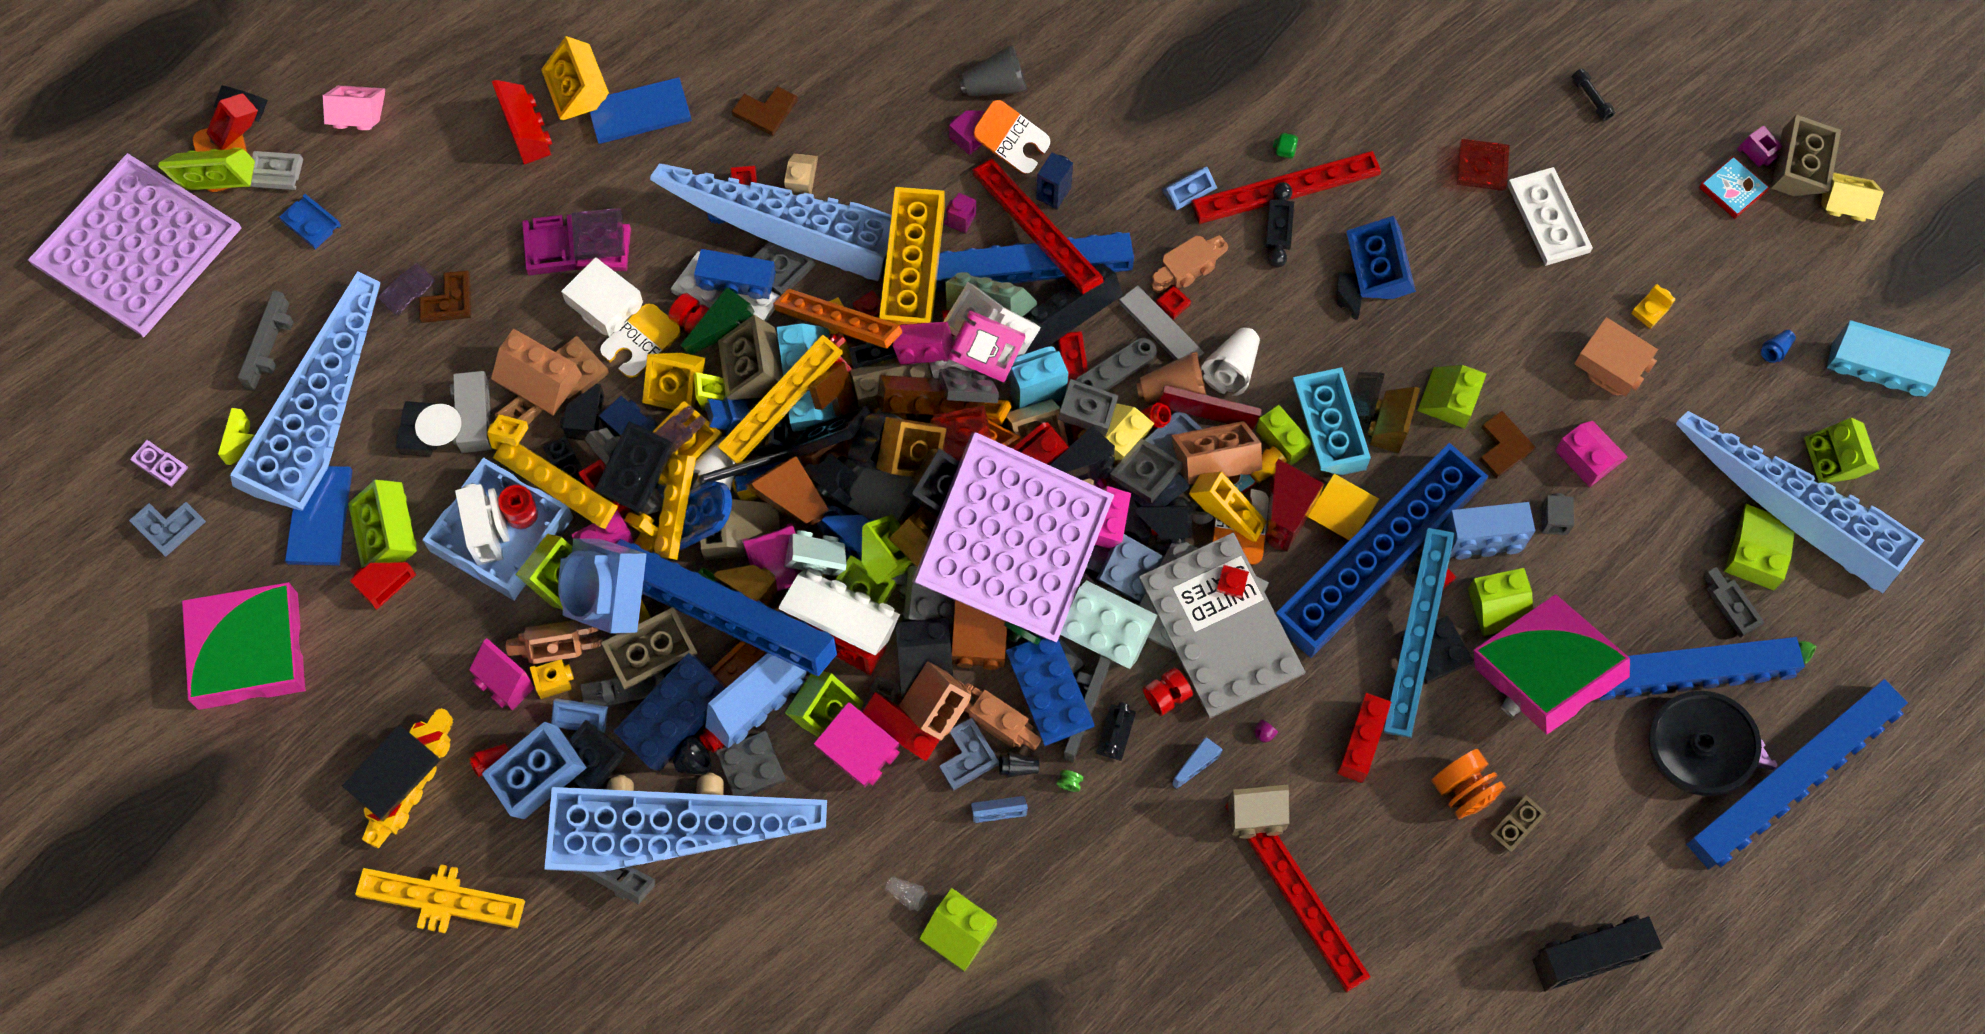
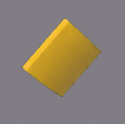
(1343, 507)

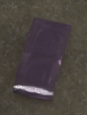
(406, 287)

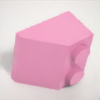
(353, 106)

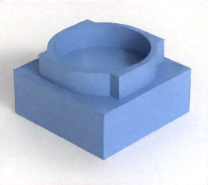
(602, 585)

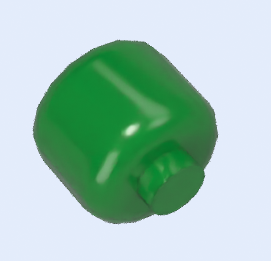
(1286, 145)

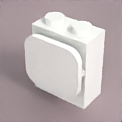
(602, 297)
(482, 523)

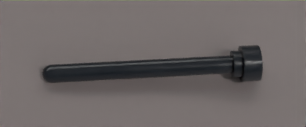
(745, 466)

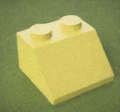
(1852, 197)
(1125, 430)

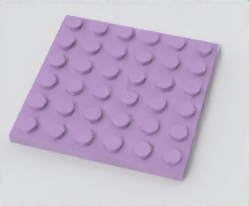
(135, 244)
(1013, 537)

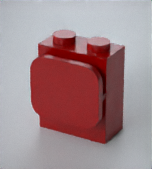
(1042, 444)

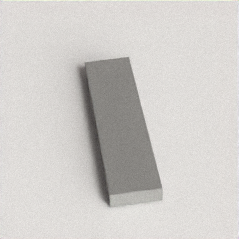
(1159, 324)

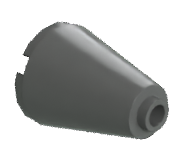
(995, 75)

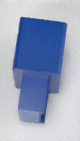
(726, 413)

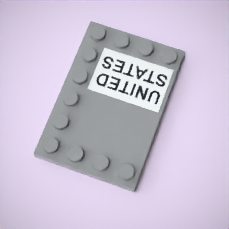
(1223, 642)

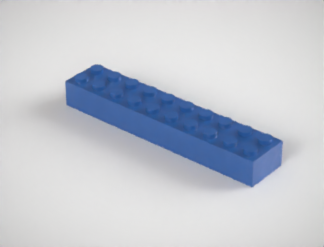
(1379, 550)

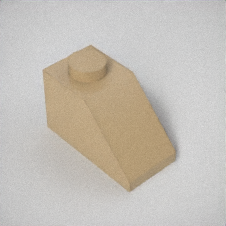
(800, 173)

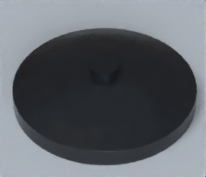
(1705, 743)

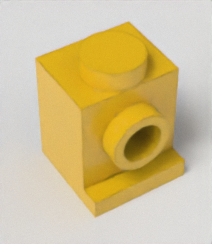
(548, 687)

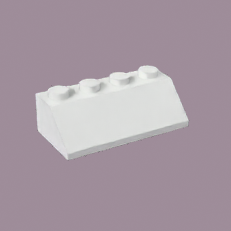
(840, 611)

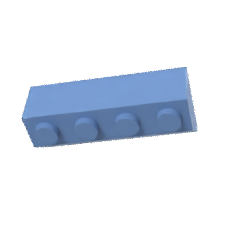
(752, 698)

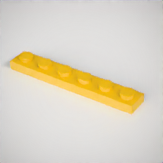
(780, 399)
(556, 483)

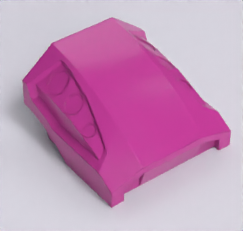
(770, 553)

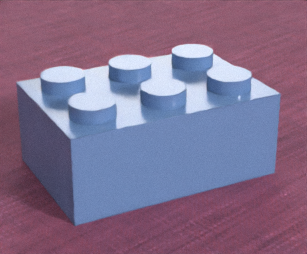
(1490, 530)
(531, 769)

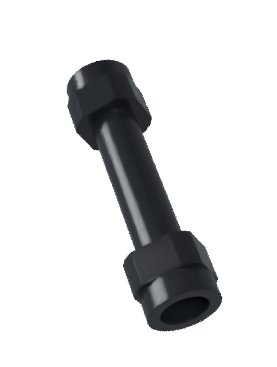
(1582, 79)

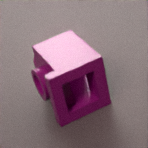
(1761, 147)
(960, 213)

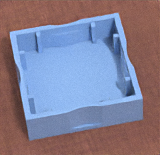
(448, 540)

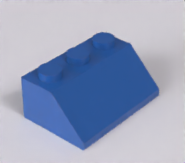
(1381, 259)

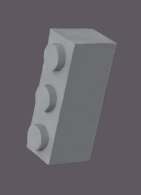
(473, 405)

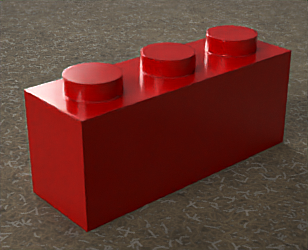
(1364, 738)

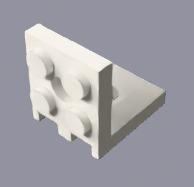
(975, 300)

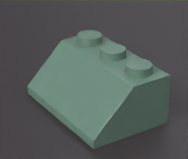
(1006, 294)

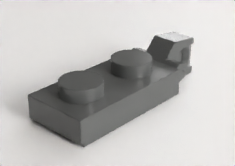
(1732, 603)

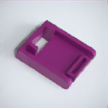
(549, 242)

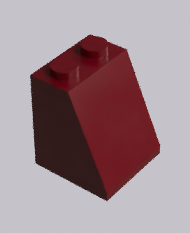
(1290, 503)

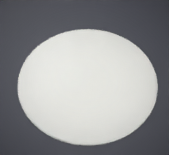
(438, 424)

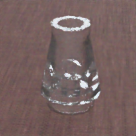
(908, 893)

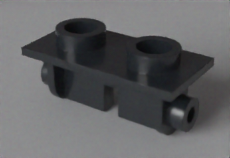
(1116, 731)

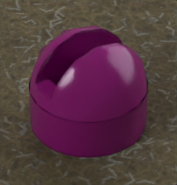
(1265, 731)

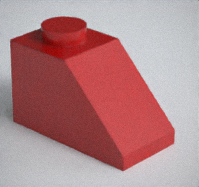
(231, 120)
(381, 581)

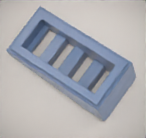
(1203, 756)

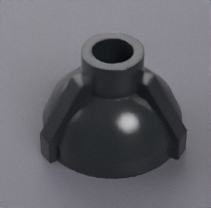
(693, 757)

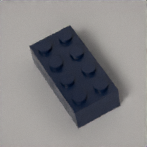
(671, 712)

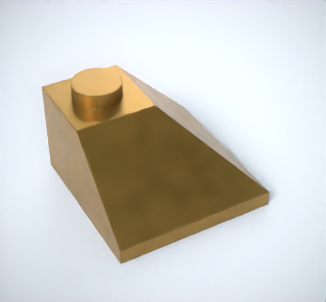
(751, 581)

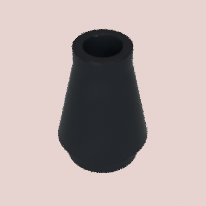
(1016, 764)

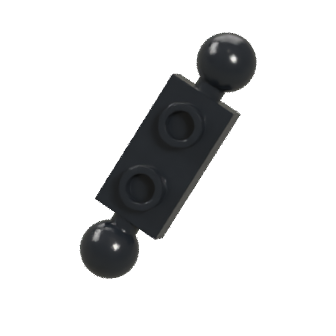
(1280, 224)

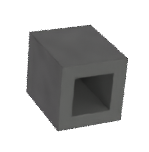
(1557, 514)

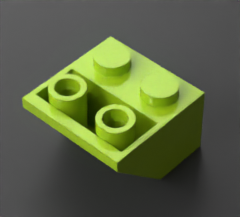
(1841, 452)

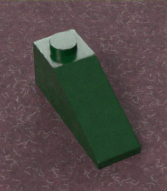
(722, 317)

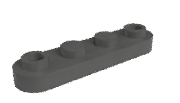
(1120, 365)

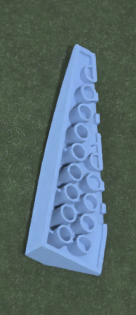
(830, 232)
(303, 425)
(1854, 536)
(630, 828)

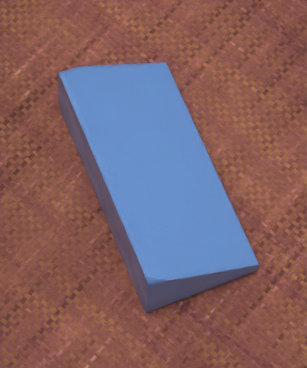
(1189, 187)
(999, 809)

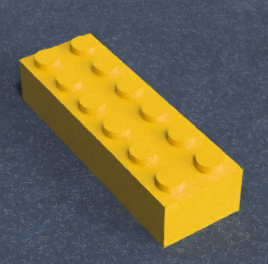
(912, 256)

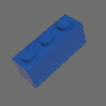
(737, 272)

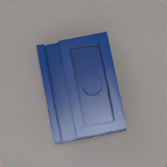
(310, 221)

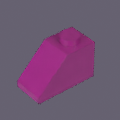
(962, 129)

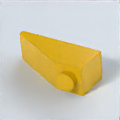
(1226, 503)

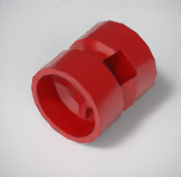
(687, 311)
(518, 506)
(1169, 690)

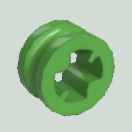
(1070, 780)

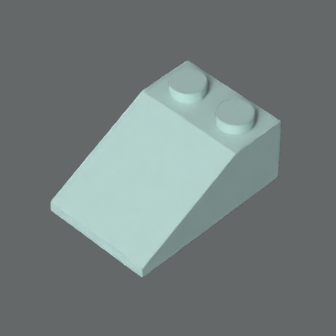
(818, 554)

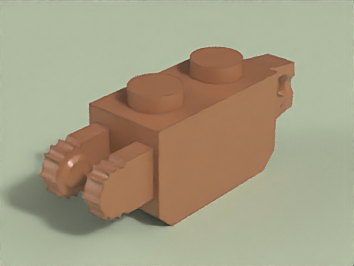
(1188, 262)
(553, 641)
(1001, 720)

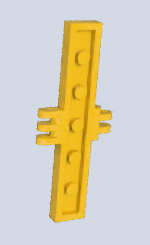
(440, 898)

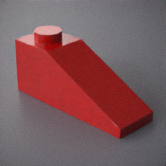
(900, 726)

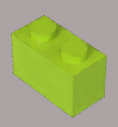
(1282, 432)

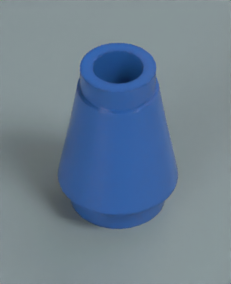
(1778, 346)

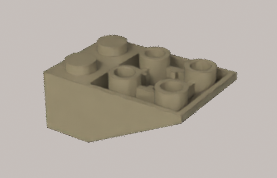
(747, 521)

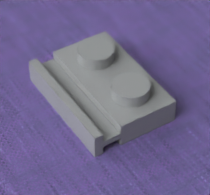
(276, 170)

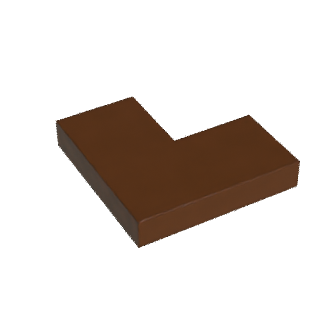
(765, 116)
(453, 304)
(834, 387)
(1510, 448)

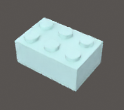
(1108, 624)

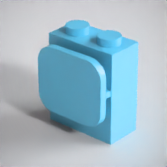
(1038, 377)

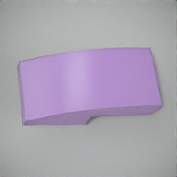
(158, 463)

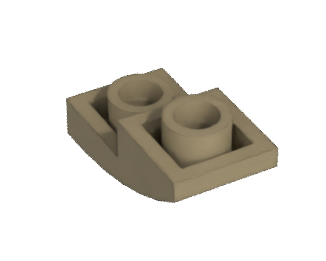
(1518, 823)

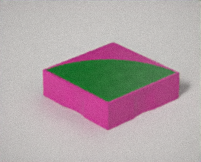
(243, 646)
(1551, 663)

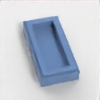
(572, 714)

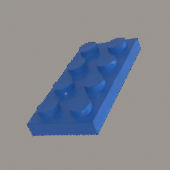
(1050, 690)

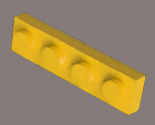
(674, 506)

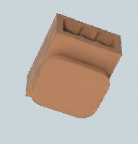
(1616, 358)
(935, 701)

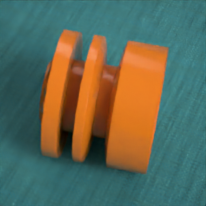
(1468, 784)

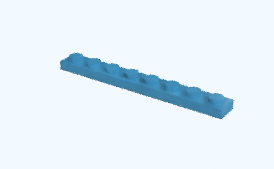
(1419, 633)

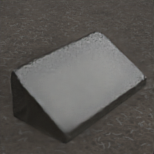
(1366, 394)

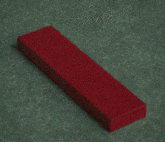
(1208, 406)

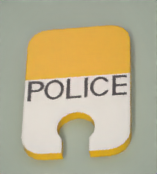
(642, 334)

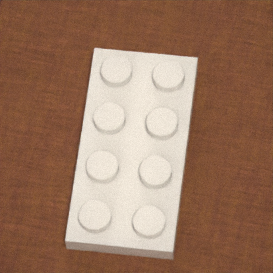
(1549, 216)
(687, 284)

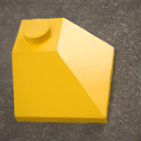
(671, 379)

